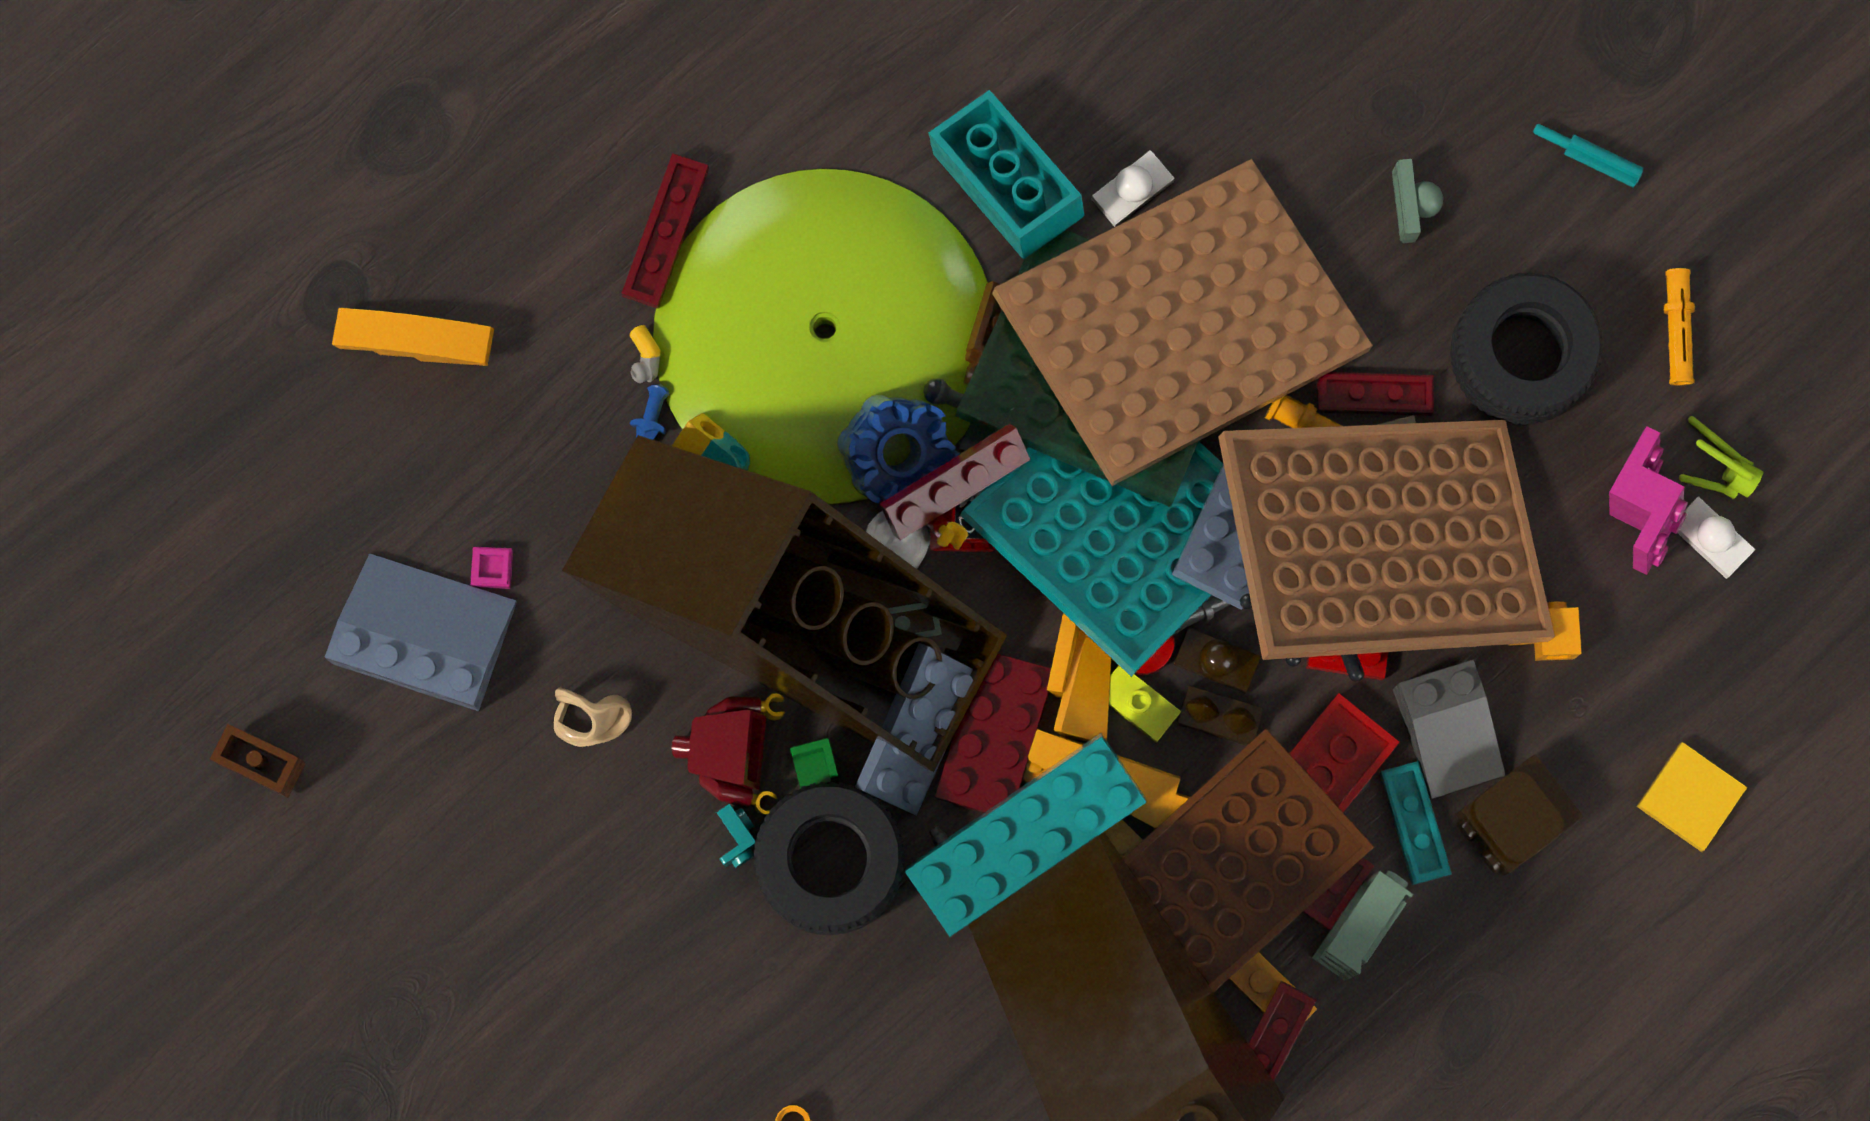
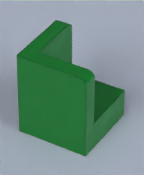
(814, 763)

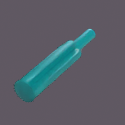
(1593, 156)

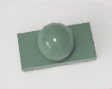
(1413, 200)

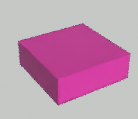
(491, 567)

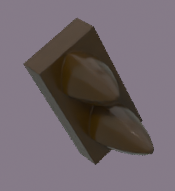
(1220, 716)

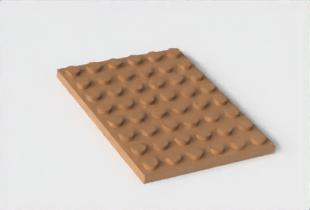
(1181, 321)
(1384, 538)

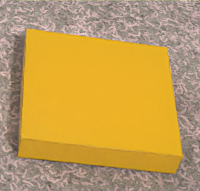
(1691, 797)

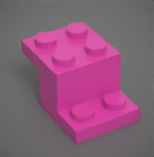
(1648, 501)

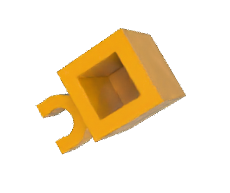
(1567, 634)

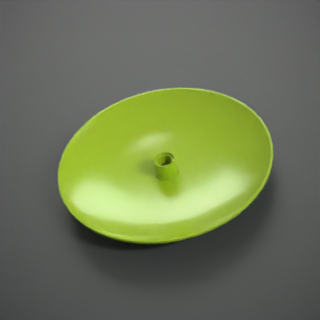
(801, 257)

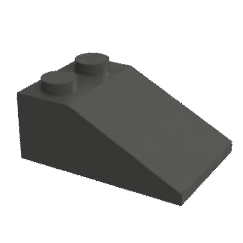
(1450, 728)

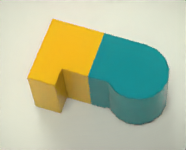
(709, 440)

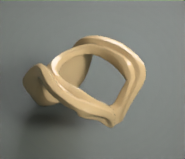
(608, 716)

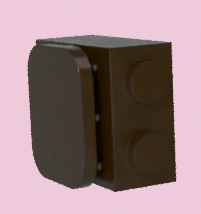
(1518, 816)

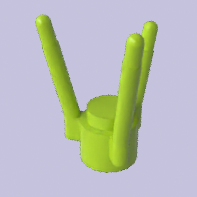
(1739, 474)

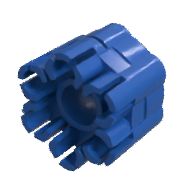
(872, 427)

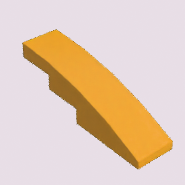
(413, 336)

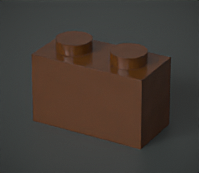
(257, 760)

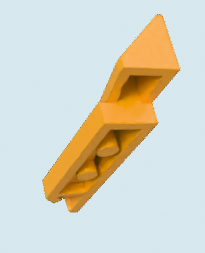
(1083, 682)
(1156, 785)

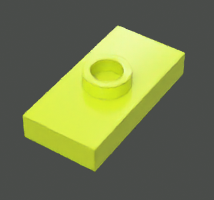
(1141, 704)

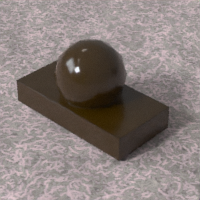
(1217, 660)

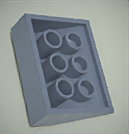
(421, 632)

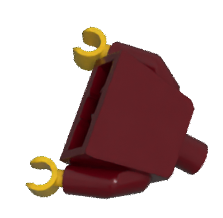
(729, 749)

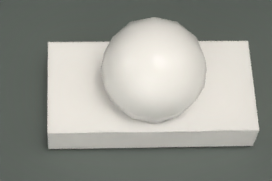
(1132, 188)
(1714, 538)

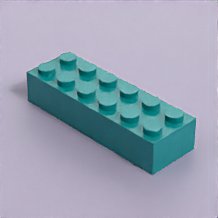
(1025, 834)

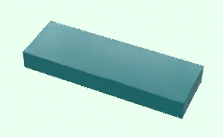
(1415, 823)

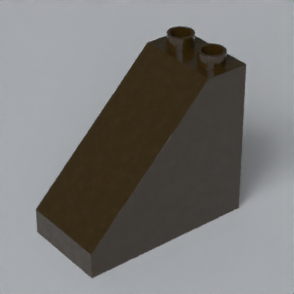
(774, 588)
(1114, 1003)

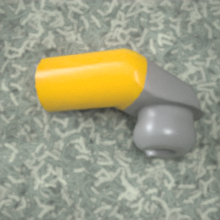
(650, 355)

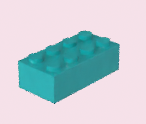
(1006, 174)

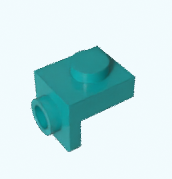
(739, 826)

